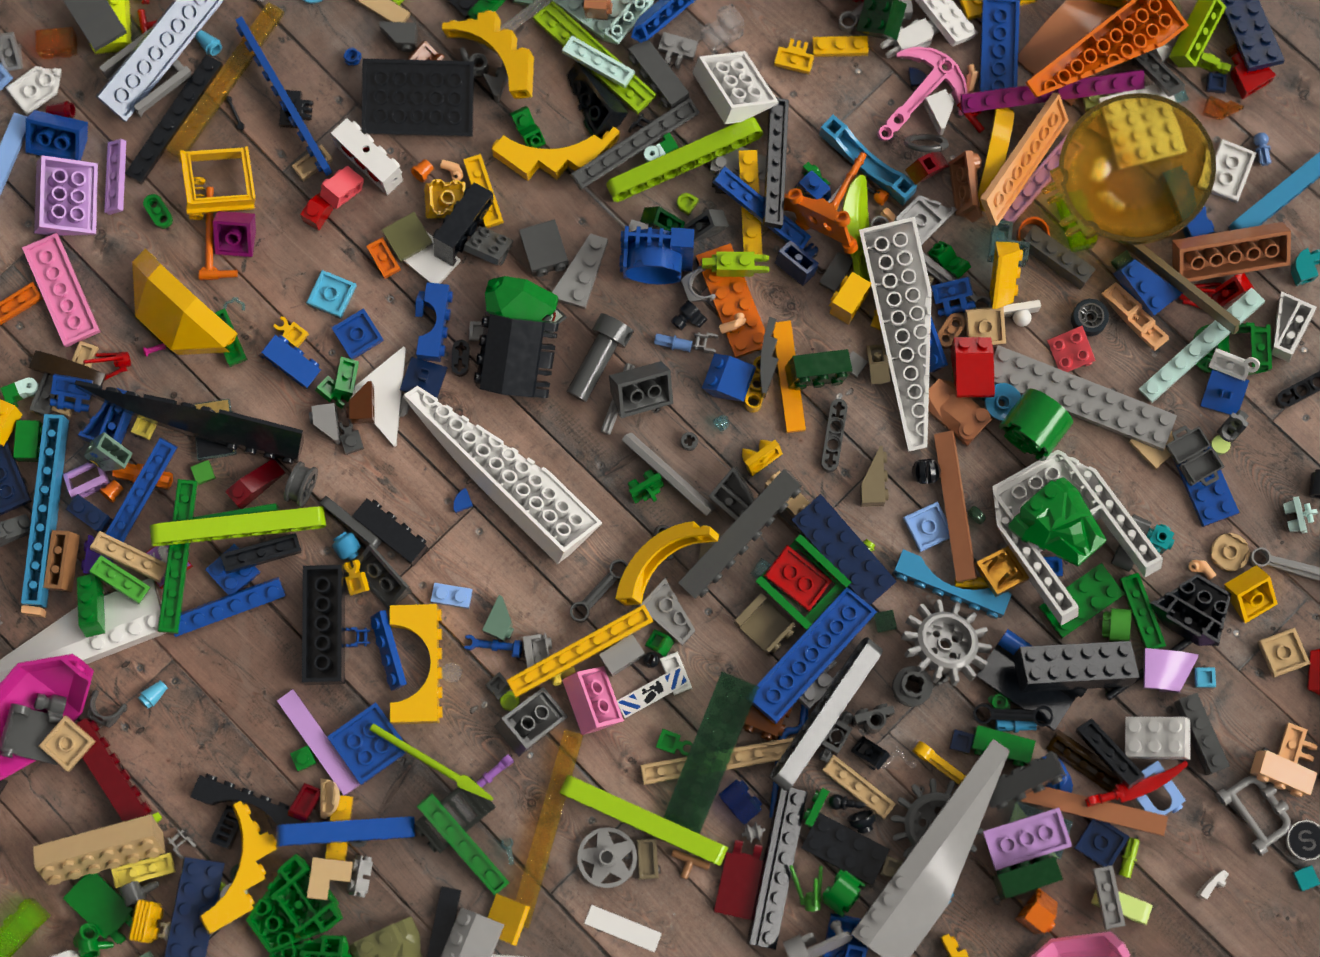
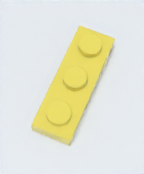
(144, 870)

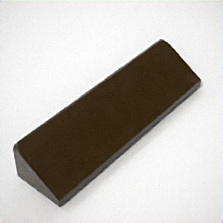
(1082, 760)

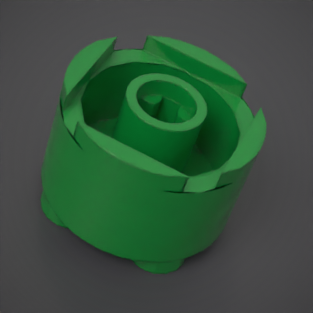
(843, 893)

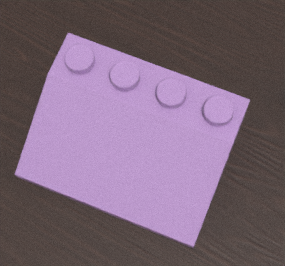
(65, 197)

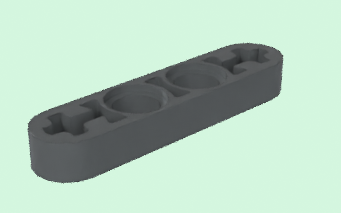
(834, 435)
(350, 522)

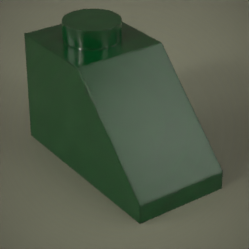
(660, 218)

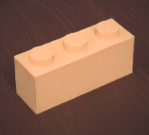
(1283, 773)

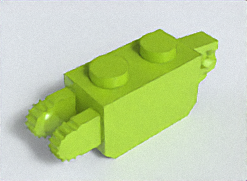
(735, 264)

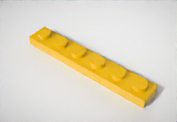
(750, 224)

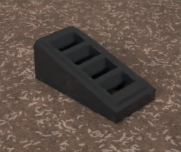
(218, 831)

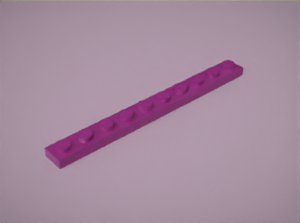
(1023, 95)

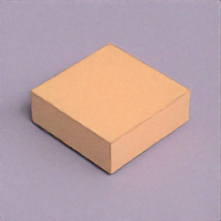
(33, 611)

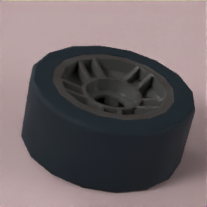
(1098, 314)

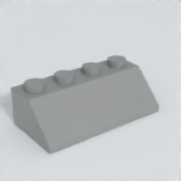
(472, 936)

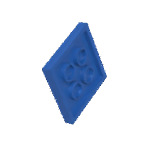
(364, 750)

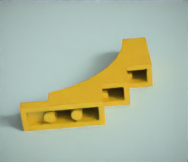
(528, 160)

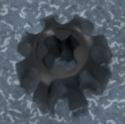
(926, 471)

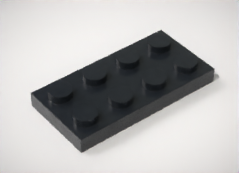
(845, 848)

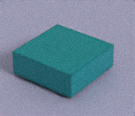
(1306, 878)

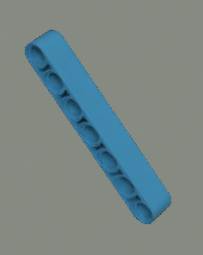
(1280, 195)

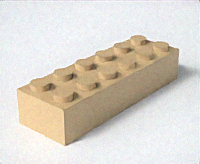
(99, 850)

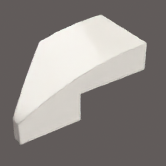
(1217, 880)

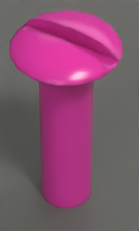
(153, 349)

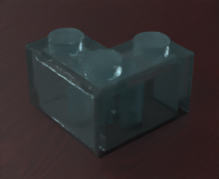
(1003, 233)

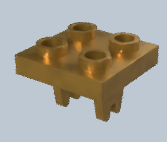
(1001, 571)

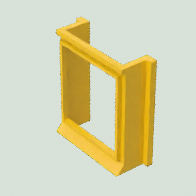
(222, 203)

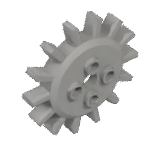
(946, 626)

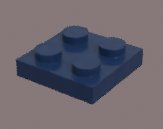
(1101, 842)

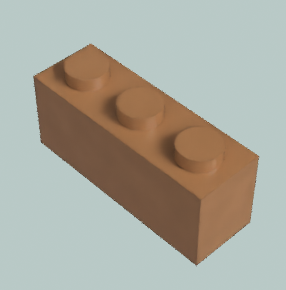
(61, 561)

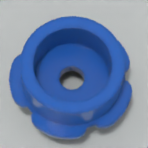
(352, 52)

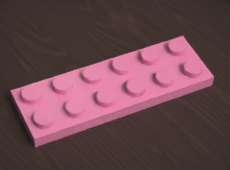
(61, 290)

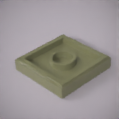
(407, 236)

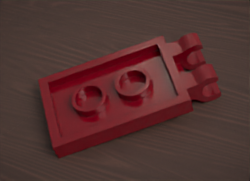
(739, 882)

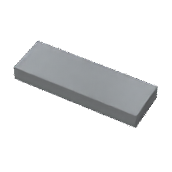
(1108, 897)

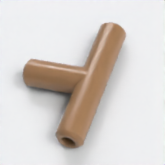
(689, 862)

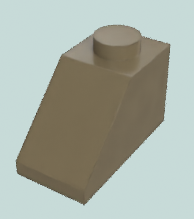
(878, 364)

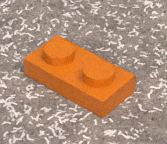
(383, 258)

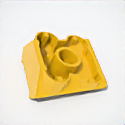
(441, 197)

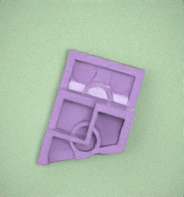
(1166, 669)

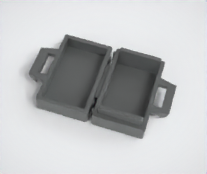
(1192, 448)

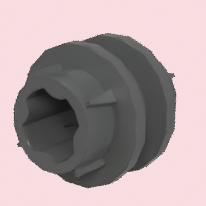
(910, 698)

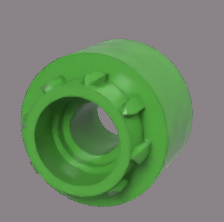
(1117, 625)

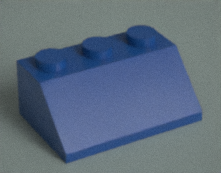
(55, 135)

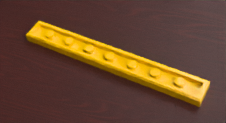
(579, 651)

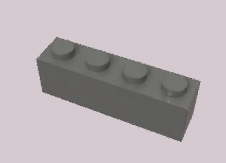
(658, 74)
(1058, 257)
(1202, 734)

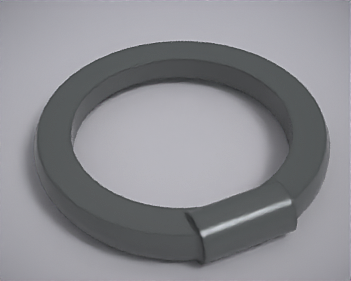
(936, 148)

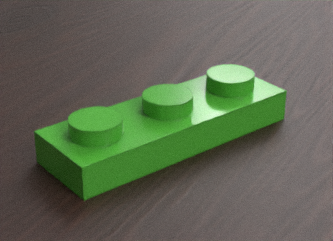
(119, 579)

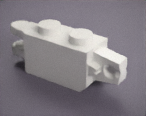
(917, 34)

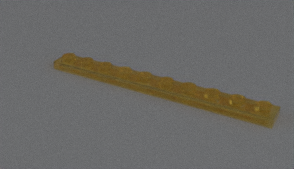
(224, 82)
(548, 823)

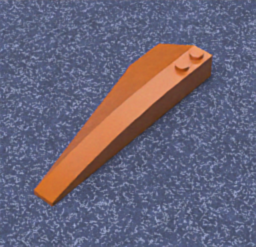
(1122, 36)

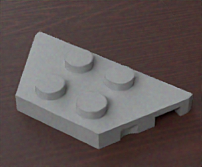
(928, 215)

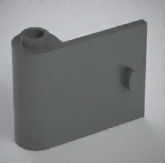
(24, 733)

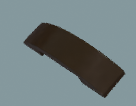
(53, 364)

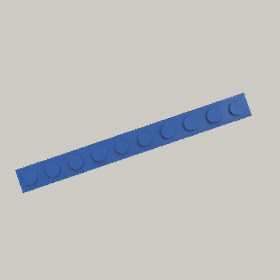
(286, 102)

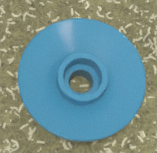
(1008, 395)

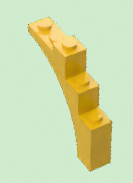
(486, 30)
(249, 873)

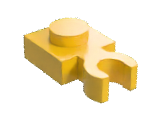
(293, 332)
(355, 581)

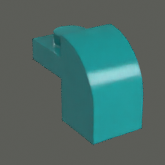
(1303, 267)

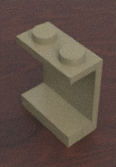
(764, 625)

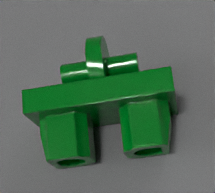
(646, 489)

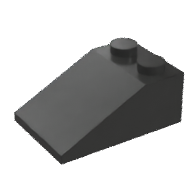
(530, 721)

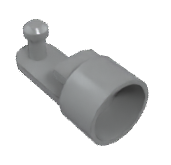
(798, 945)

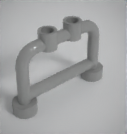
(1279, 808)

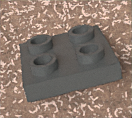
(489, 245)
(880, 713)

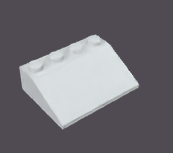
(733, 86)

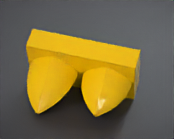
(758, 460)

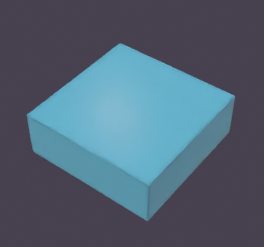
(1205, 677)

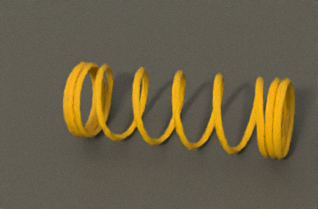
(198, 181)

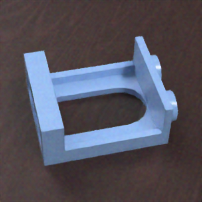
(1176, 797)

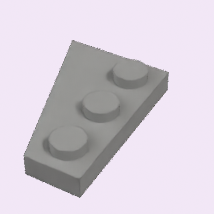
(668, 613)

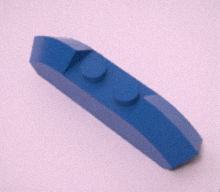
(657, 17)

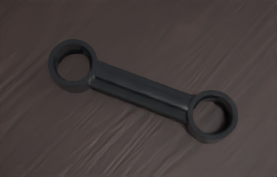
(1013, 714)

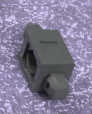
(825, 754)

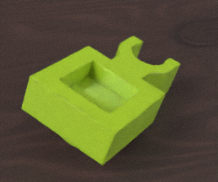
(1211, 62)

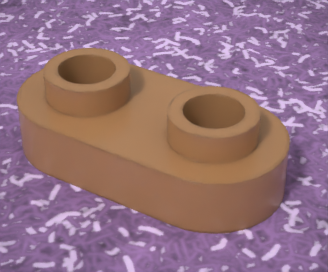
(949, 330)

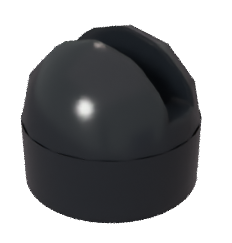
(655, 661)

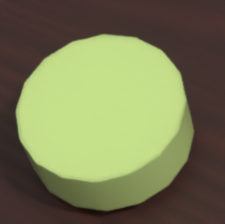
(1220, 445)

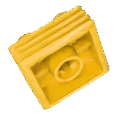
(145, 921)

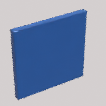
(1224, 393)

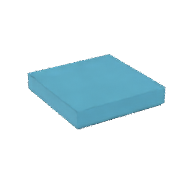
(331, 294)

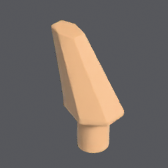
(972, 78)

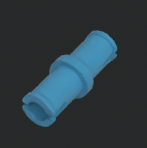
(1016, 726)

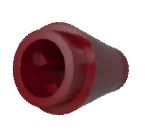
(63, 109)

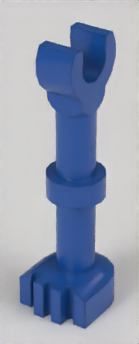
(495, 645)

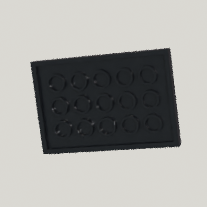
(417, 97)

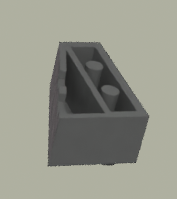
(733, 494)

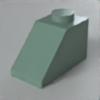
(499, 622)

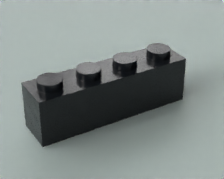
(390, 531)

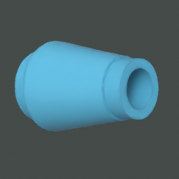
(209, 43)
(151, 695)

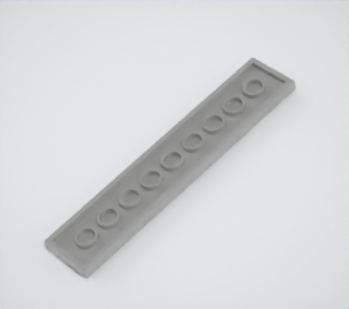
(1086, 399)

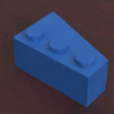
(290, 361)

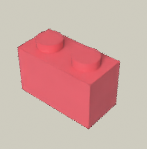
(341, 187)

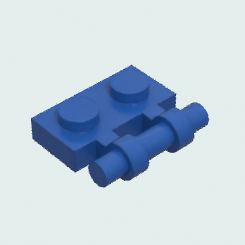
(950, 291)
(65, 386)

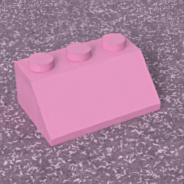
(592, 700)

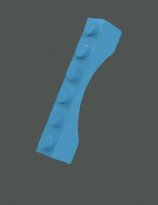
(887, 178)
(914, 569)

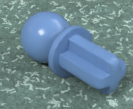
(1261, 140)

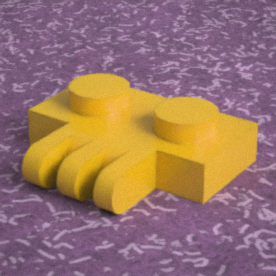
(794, 58)

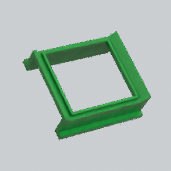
(841, 583)

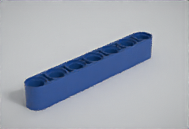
(345, 831)

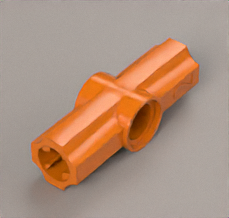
(132, 471)

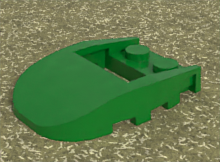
(1260, 347)

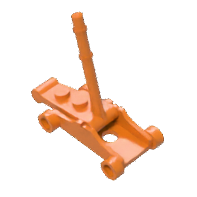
(824, 215)

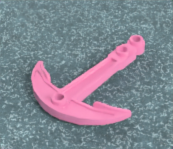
(935, 60)

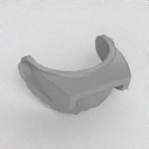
(687, 283)

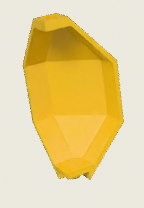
(175, 311)

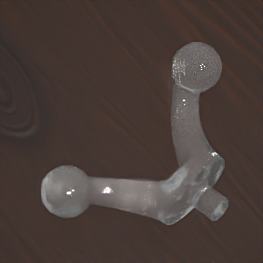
(912, 764)

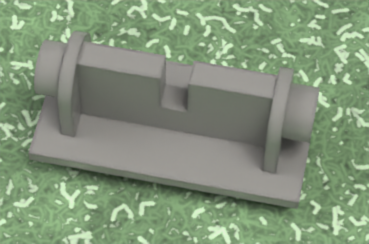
(360, 868)

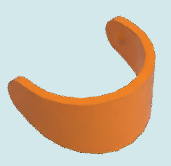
(1033, 220)

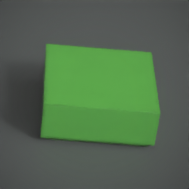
(203, 472)

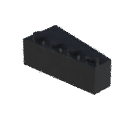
(461, 223)

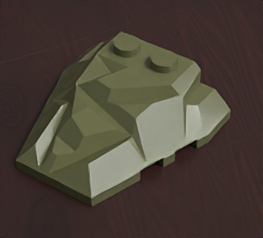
(395, 940)

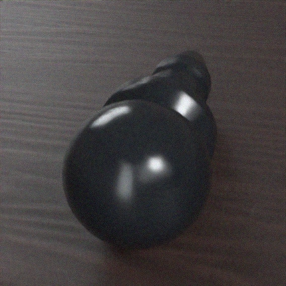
(837, 802)

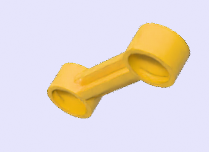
(929, 755)

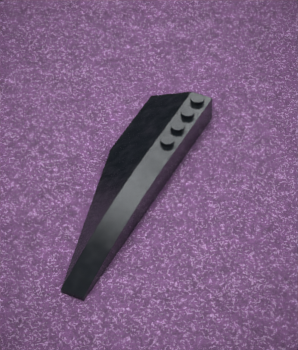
(204, 423)

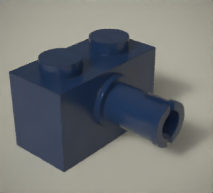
(798, 262)

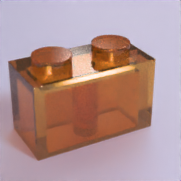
(56, 42)

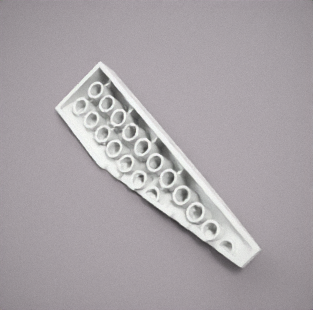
(514, 483)

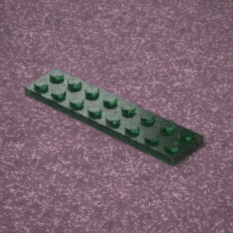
(711, 752)

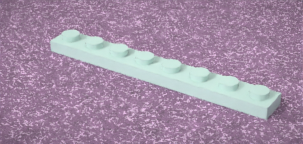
(1199, 347)

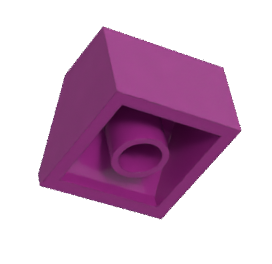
(234, 233)

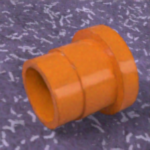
(422, 170)
(111, 490)

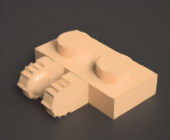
(1292, 744)

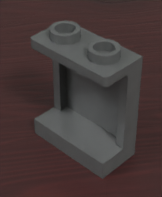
(544, 248)

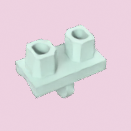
(1295, 507)

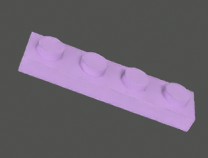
(115, 176)

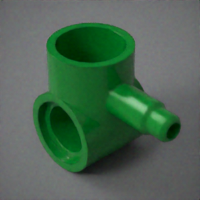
(89, 946)

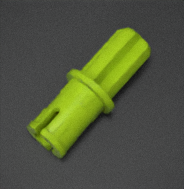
(1129, 857)

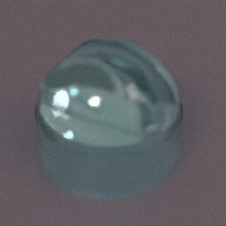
(721, 422)

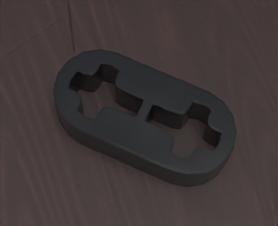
(456, 357)

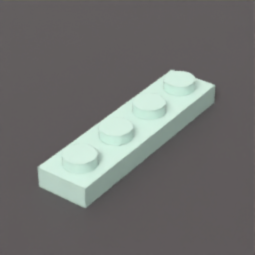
(598, 61)

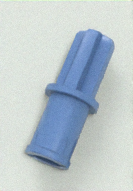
(673, 342)

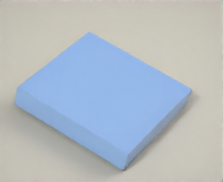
(927, 526)

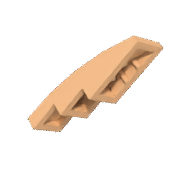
(1134, 316)

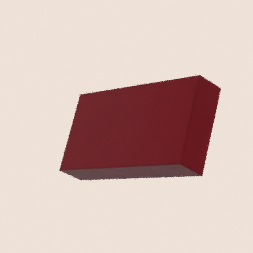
(304, 802)

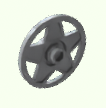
(607, 857)

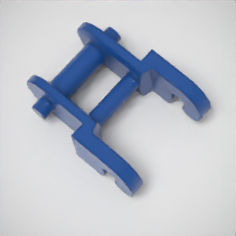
(365, 637)

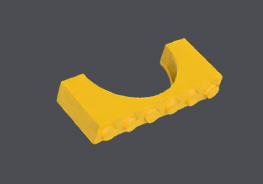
(423, 705)

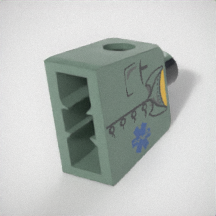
(107, 453)

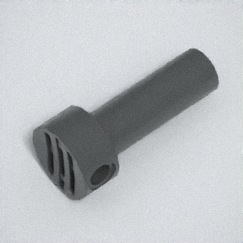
(609, 335)

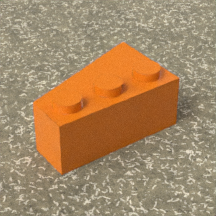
(1038, 913)

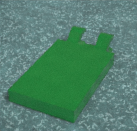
(100, 905)

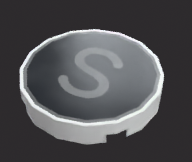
(1304, 840)

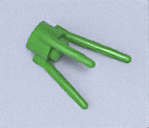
(812, 899)

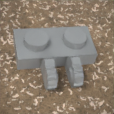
(677, 46)

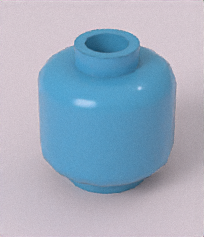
(346, 546)

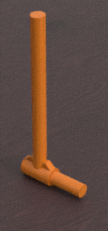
(210, 272)

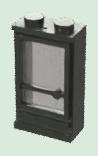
(465, 809)

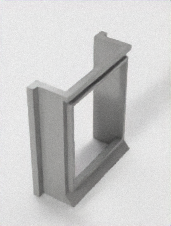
(116, 61)

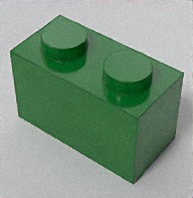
(27, 440)

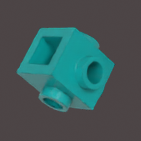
(1164, 532)

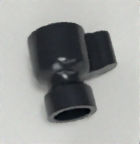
(688, 313)

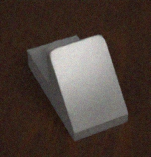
(10, 52)

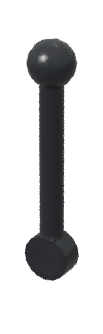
(240, 126)

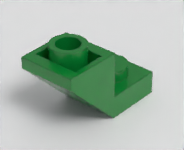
(527, 128)
(946, 257)

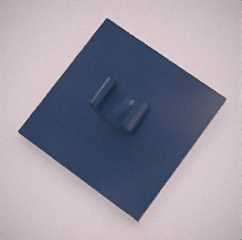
(425, 375)

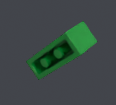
(90, 605)
(1019, 747)

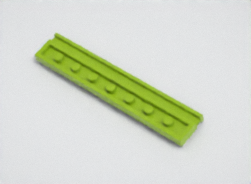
(562, 27)

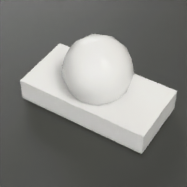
(1022, 311)

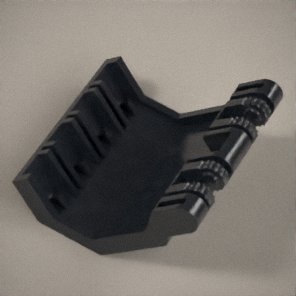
(513, 355)

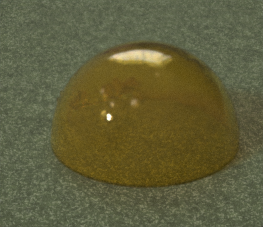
(1134, 170)

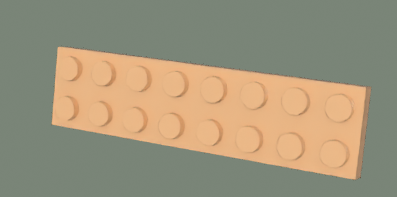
(1024, 159)

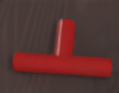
(144, 25)
(971, 116)

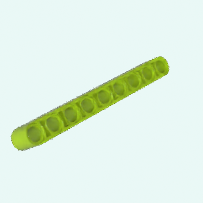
(684, 159)
(237, 526)
(643, 820)

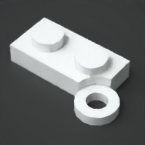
(1232, 364)

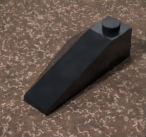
(598, 104)

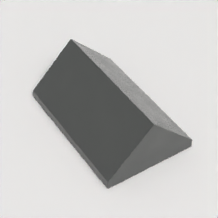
(382, 578)

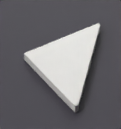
(387, 394)

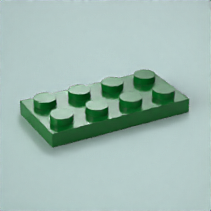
(1092, 594)

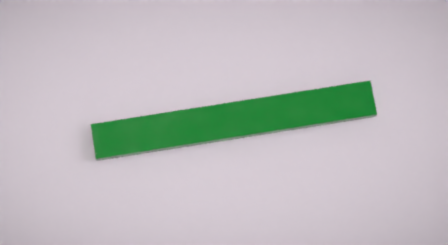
(177, 561)

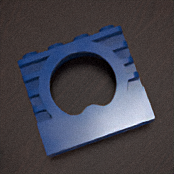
(656, 254)

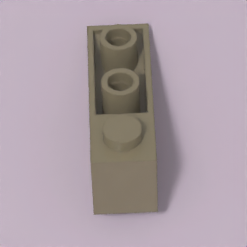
(873, 486)

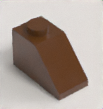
(362, 405)

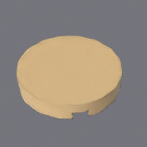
(1229, 552)

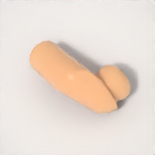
(733, 325)
(1202, 566)

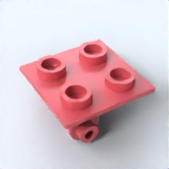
(1071, 350)

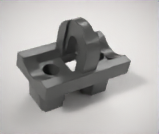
(1233, 426)

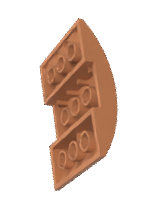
(1061, 31)

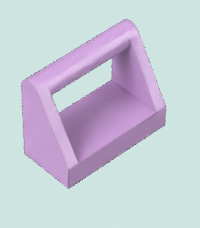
(89, 487)

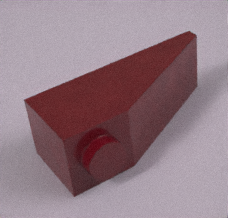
(254, 483)

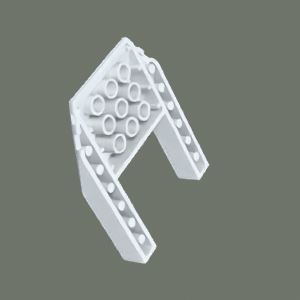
(1102, 502)

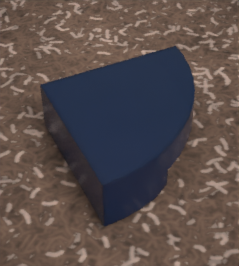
(916, 77)

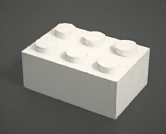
(1157, 737)

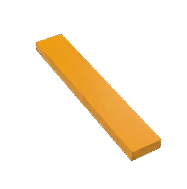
(790, 397)

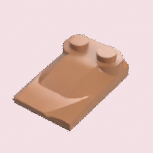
(964, 185)
(957, 413)

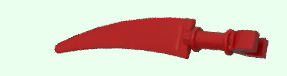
(1140, 789)

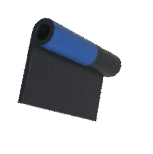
(1002, 677)

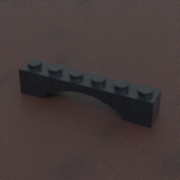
(212, 793)

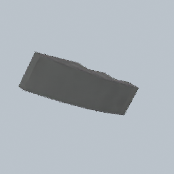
(767, 362)

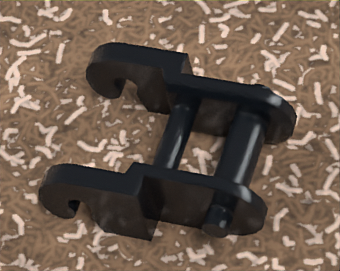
(636, 124)

